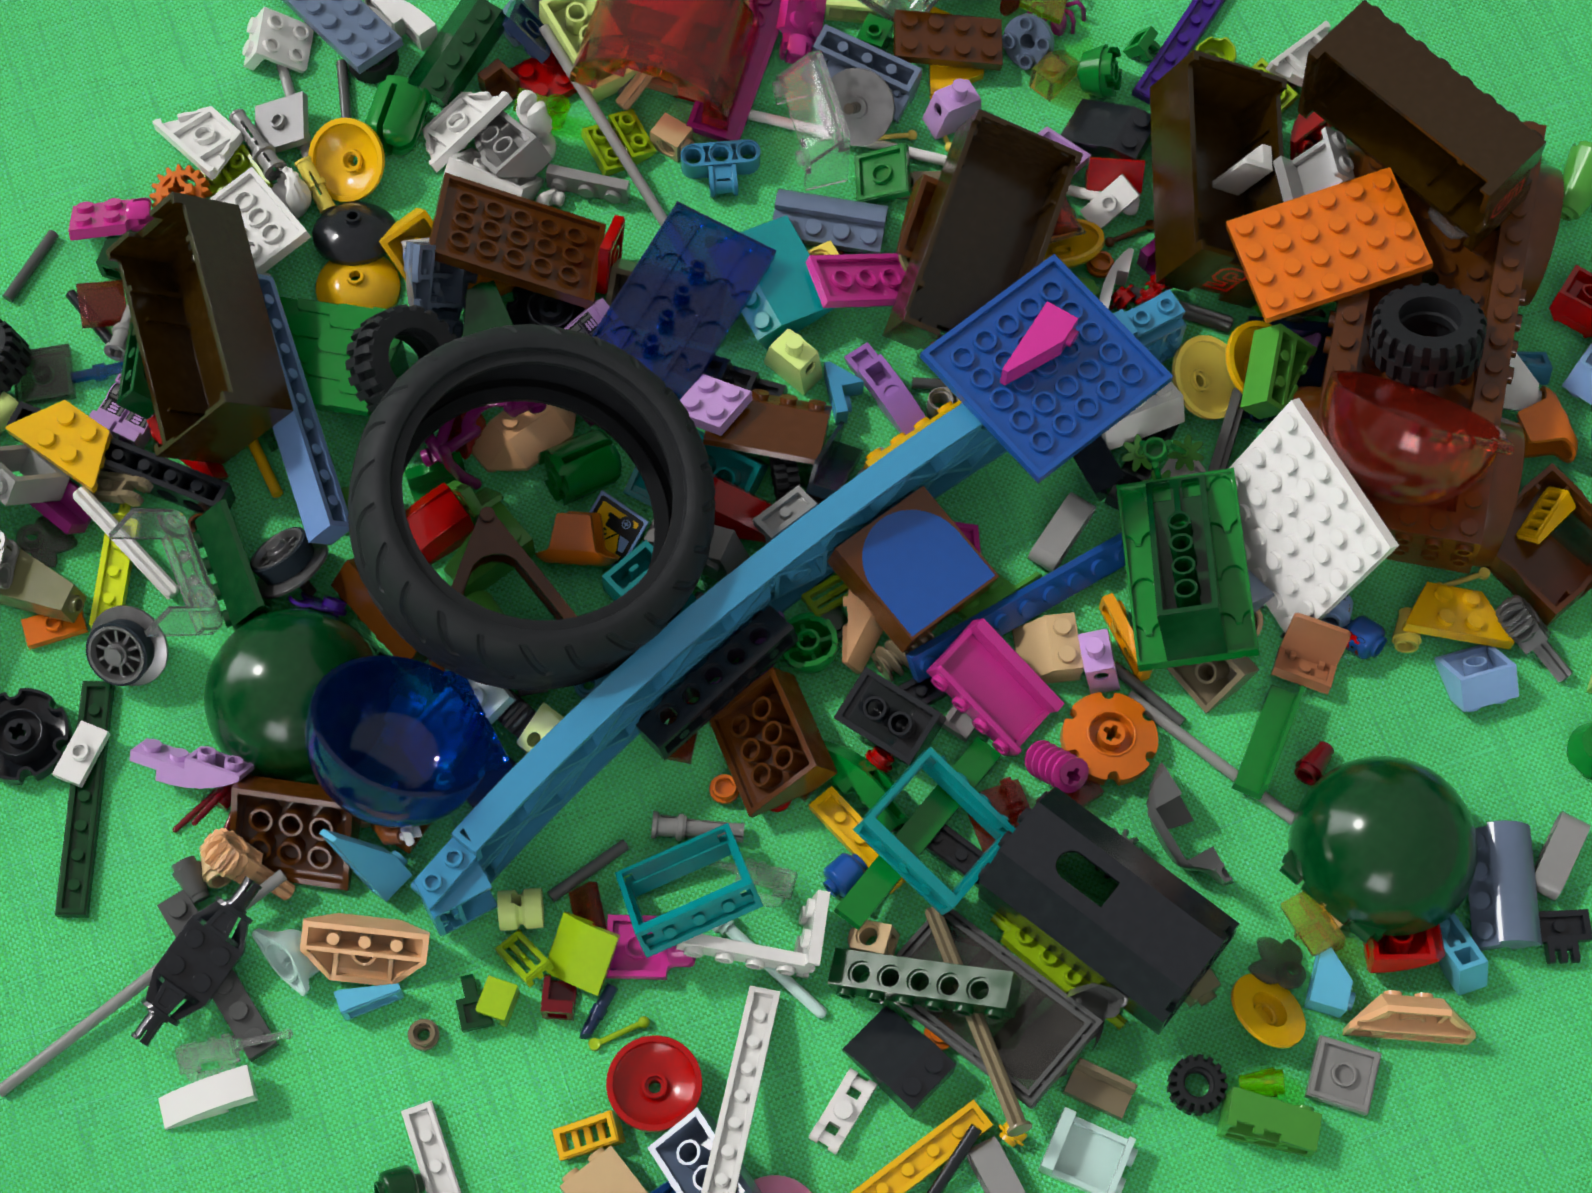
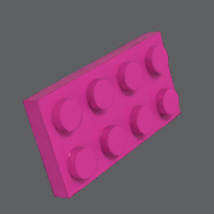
(856, 279)

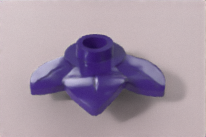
(328, 604)

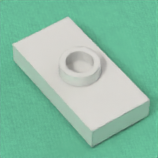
(1110, 202)
(81, 754)

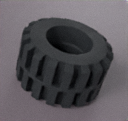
(13, 357)

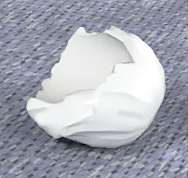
(293, 192)

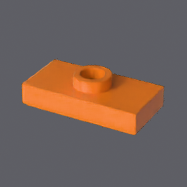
(44, 630)

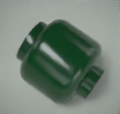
(399, 1181)

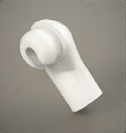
(551, 197)

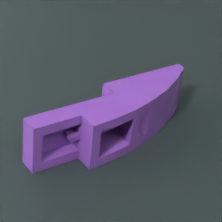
(886, 388)

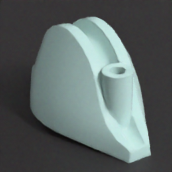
(285, 957)

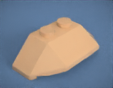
(517, 441)
(364, 948)
(1411, 1019)

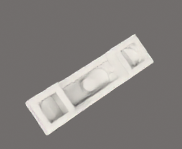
(1116, 275)

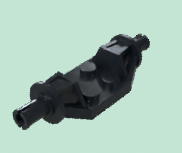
(197, 961)

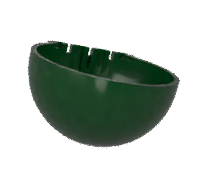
(265, 684)
(1383, 847)

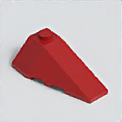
(737, 509)

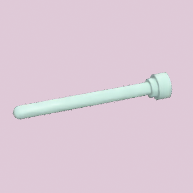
(785, 980)

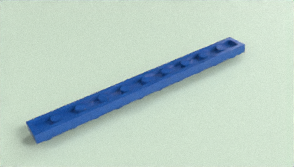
(1029, 601)

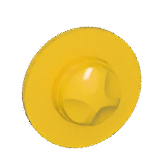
(1268, 1012)

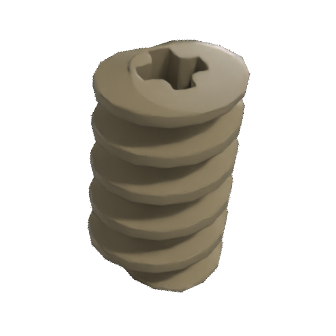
(892, 659)

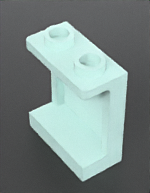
(1087, 1155)

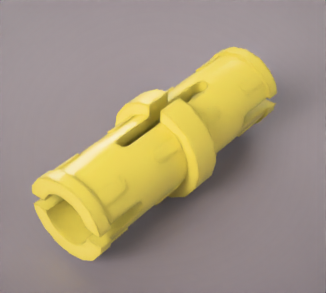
(307, 168)

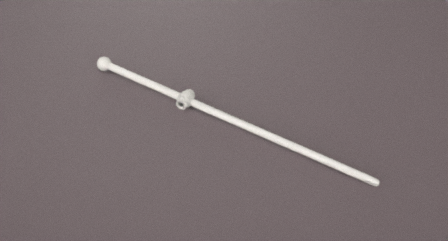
(923, 155)

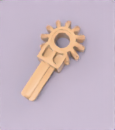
(236, 858)

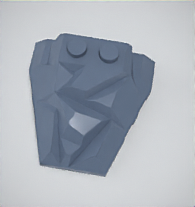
(436, 284)

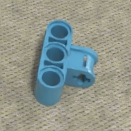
(721, 174)

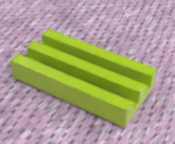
(813, 606)
(535, 970)

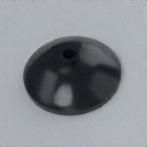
(352, 233)

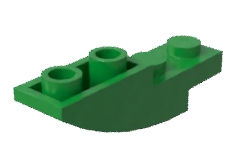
(870, 783)

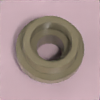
(423, 1025)

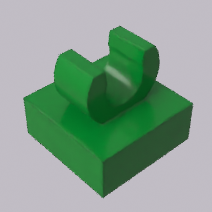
(1141, 43)

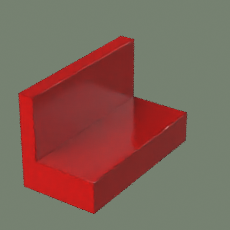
(1104, 171)

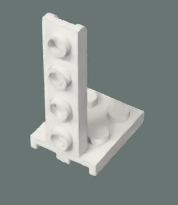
(801, 961)

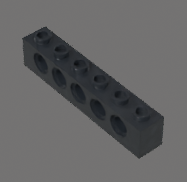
(714, 697)

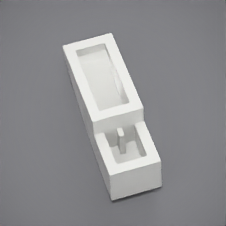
(405, 19)
(208, 1097)

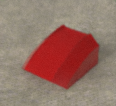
(1574, 302)
(439, 523)
(1404, 951)

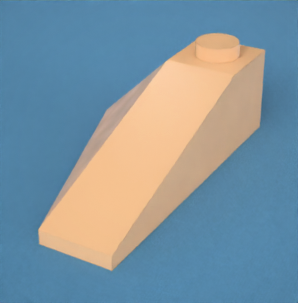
(859, 634)

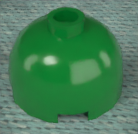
(816, 644)

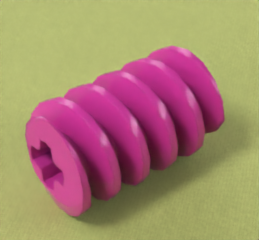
(1056, 766)

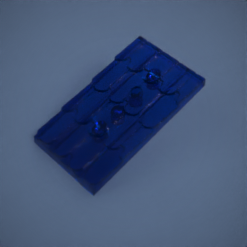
(685, 296)

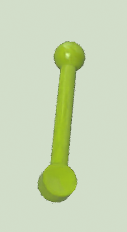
(595, 1043)

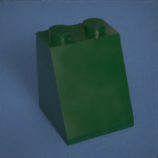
(484, 309)

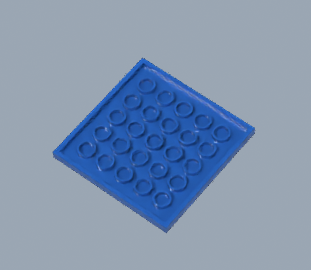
(1065, 401)

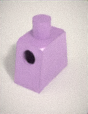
(951, 108)
(1099, 658)

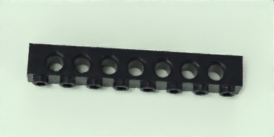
(170, 479)

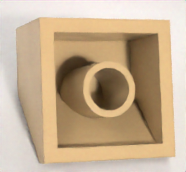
(1051, 647)

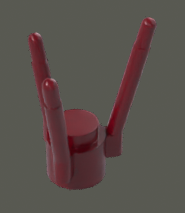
(219, 796)

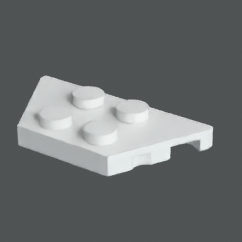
(1293, 61)
(460, 123)
(202, 138)

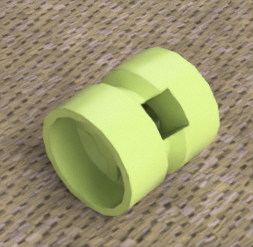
(520, 909)

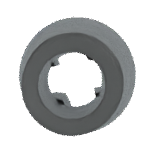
(189, 876)

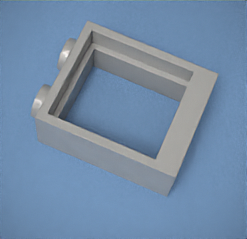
(40, 481)

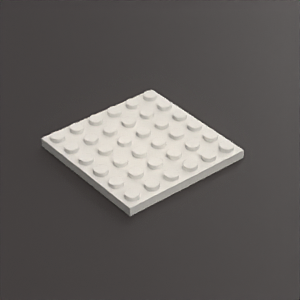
(1305, 518)

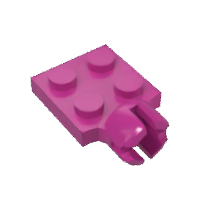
(800, 26)
(109, 218)
(630, 960)

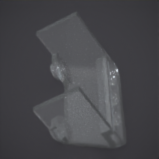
(816, 119)
(202, 610)

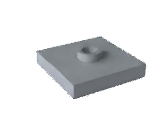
(284, 121)
(1343, 1075)

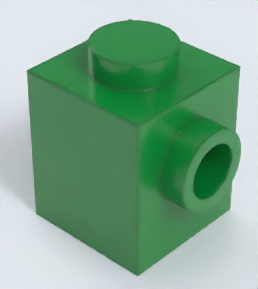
(876, 31)

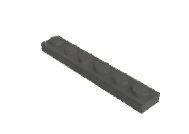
(231, 997)

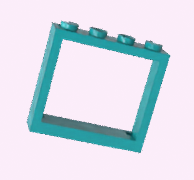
(904, 861)
(699, 914)

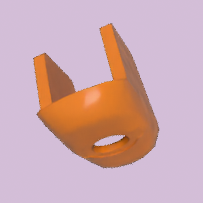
(1548, 429)
(578, 540)

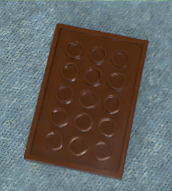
(517, 240)

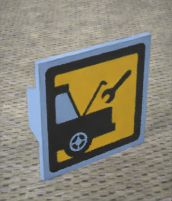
(621, 525)

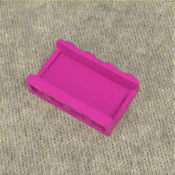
(993, 687)

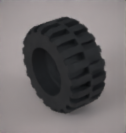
(371, 344)
(1421, 360)

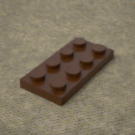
(948, 40)

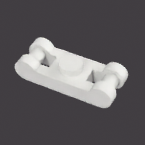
(843, 1111)

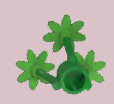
(1156, 451)

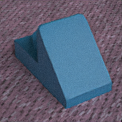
(840, 387)

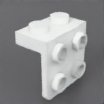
(277, 40)

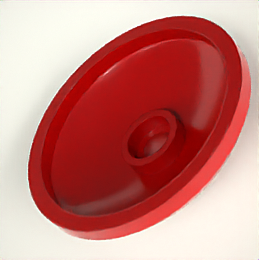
(649, 1062)

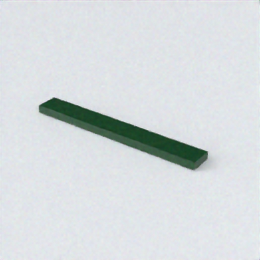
(84, 811)

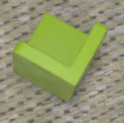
(498, 999)

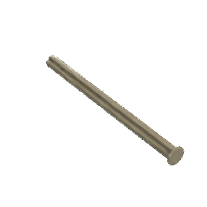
(981, 1034)

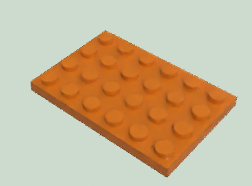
(1328, 245)

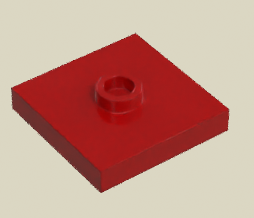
(610, 252)

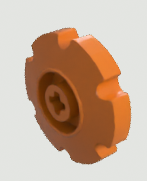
(1116, 718)

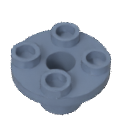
(1027, 40)

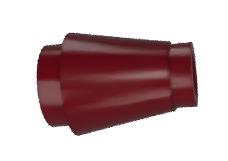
(1314, 763)

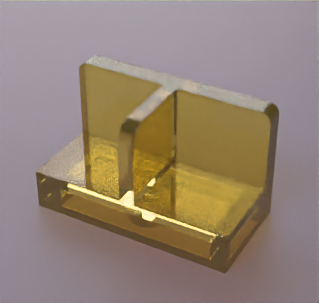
(1313, 924)

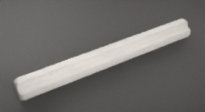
(129, 547)

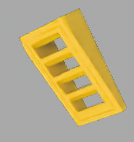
(1546, 514)
(615, 1127)

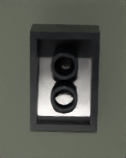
(1109, 130)
(890, 717)
(900, 1060)

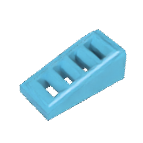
(362, 1000)

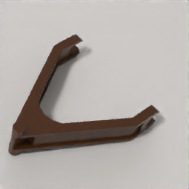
(494, 543)

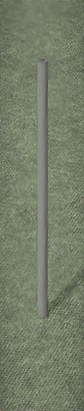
(605, 127)
(1208, 755)
(106, 1009)

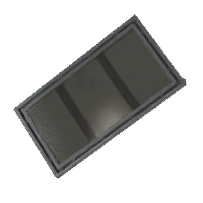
(1046, 1025)

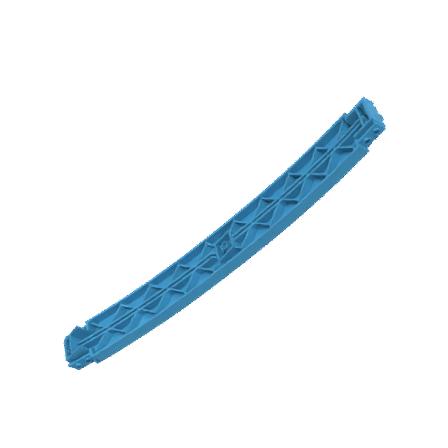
(596, 730)

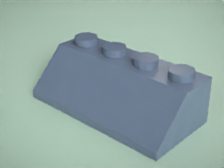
(686, 1151)

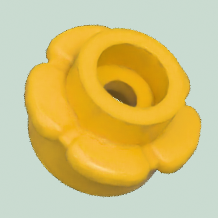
(1012, 1141)

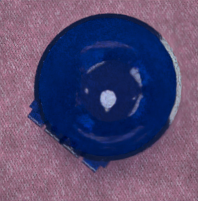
(399, 740)

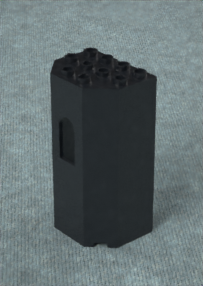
(1145, 940)

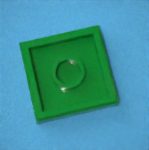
(883, 174)

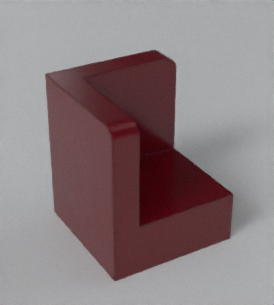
(558, 999)

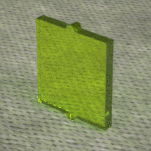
(1048, 9)

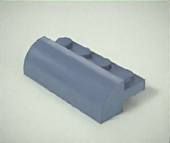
(847, 52)
(847, 223)
(1504, 888)

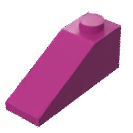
(1042, 342)

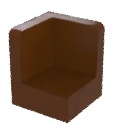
(498, 78)

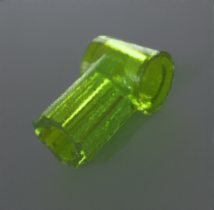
(557, 108)

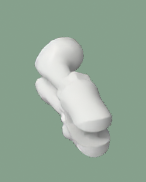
(535, 118)

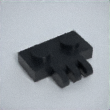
(1562, 933)

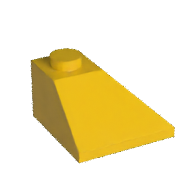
(412, 226)

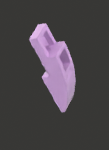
(197, 769)

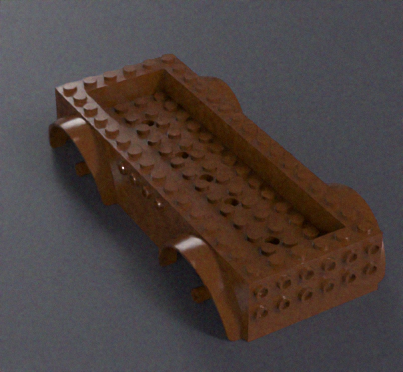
(1500, 278)

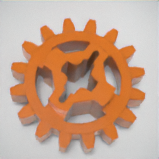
(178, 182)

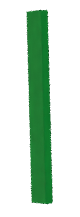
(914, 835)

